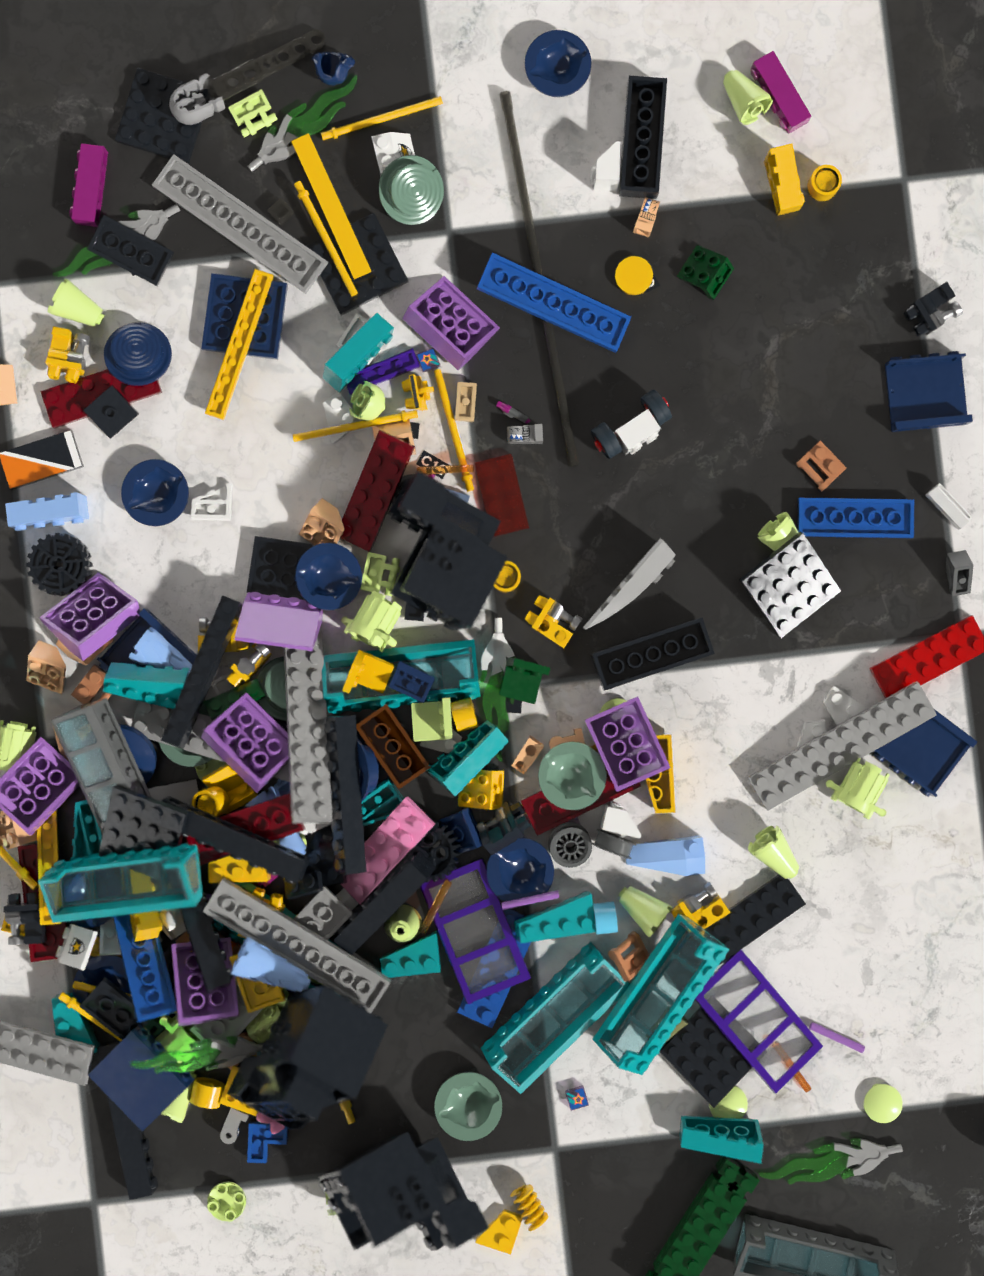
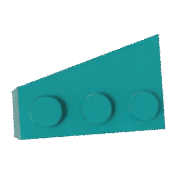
(380, 802)
(87, 832)
(413, 958)
(72, 1024)

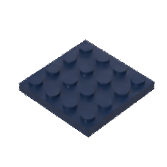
(224, 306)

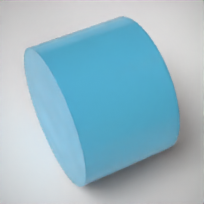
(605, 918)

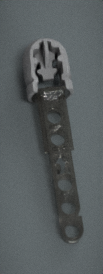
(183, 106)

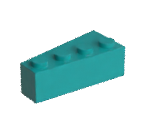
(357, 352)
(146, 683)
(468, 757)
(560, 920)
(723, 1137)

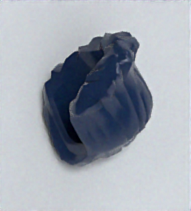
(332, 67)

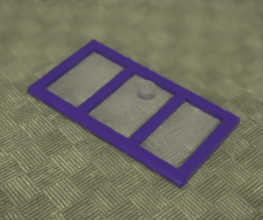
(476, 933)
(757, 1021)

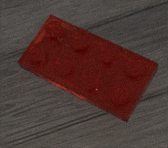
(502, 493)

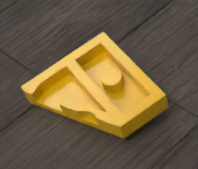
(501, 1232)

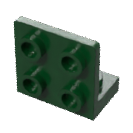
(706, 270)
(522, 680)

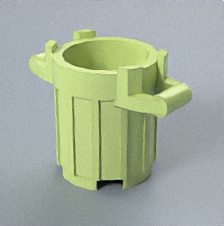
(374, 622)
(14, 742)
(861, 788)
(175, 1037)

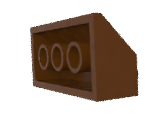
(392, 746)

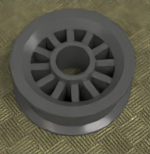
(613, 844)
(559, 853)

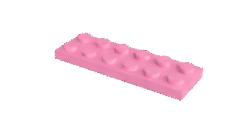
(388, 848)

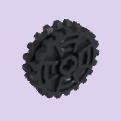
(63, 550)

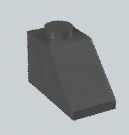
(959, 572)

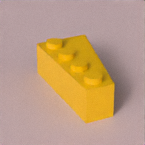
(662, 784)
(145, 925)

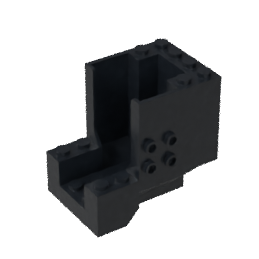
(452, 559)
(311, 1058)
(401, 1187)

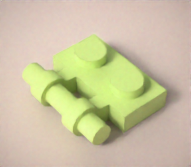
(250, 108)
(374, 573)

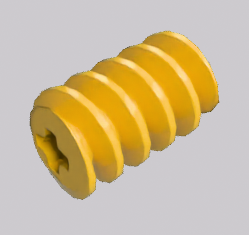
(530, 1205)

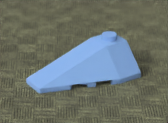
(676, 856)

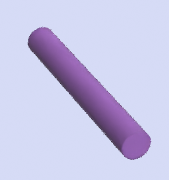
(530, 900)
(837, 1037)

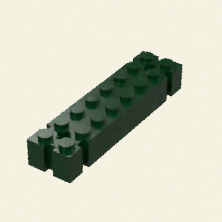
(706, 1220)

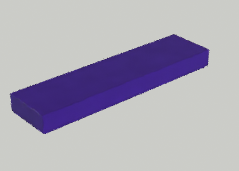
(385, 370)

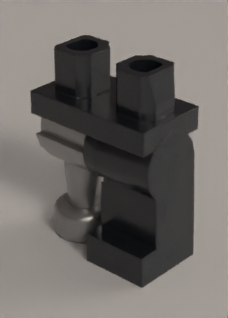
(927, 310)
(508, 829)
(27, 914)

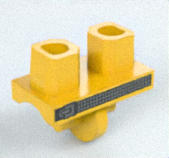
(419, 390)

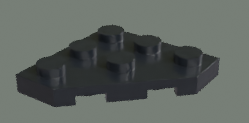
(323, 857)

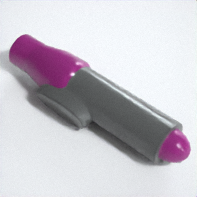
(511, 412)

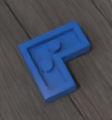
(258, 1139)

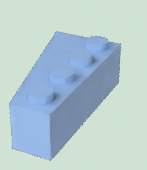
(47, 511)

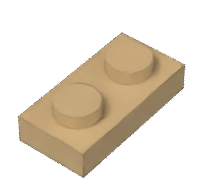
(465, 402)

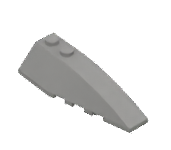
(639, 578)

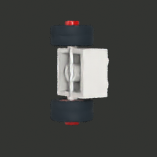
(635, 432)

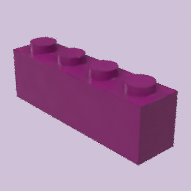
(786, 100)
(89, 185)

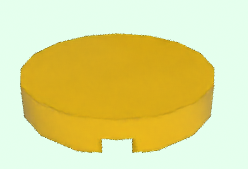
(634, 275)

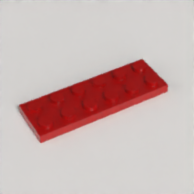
(930, 657)

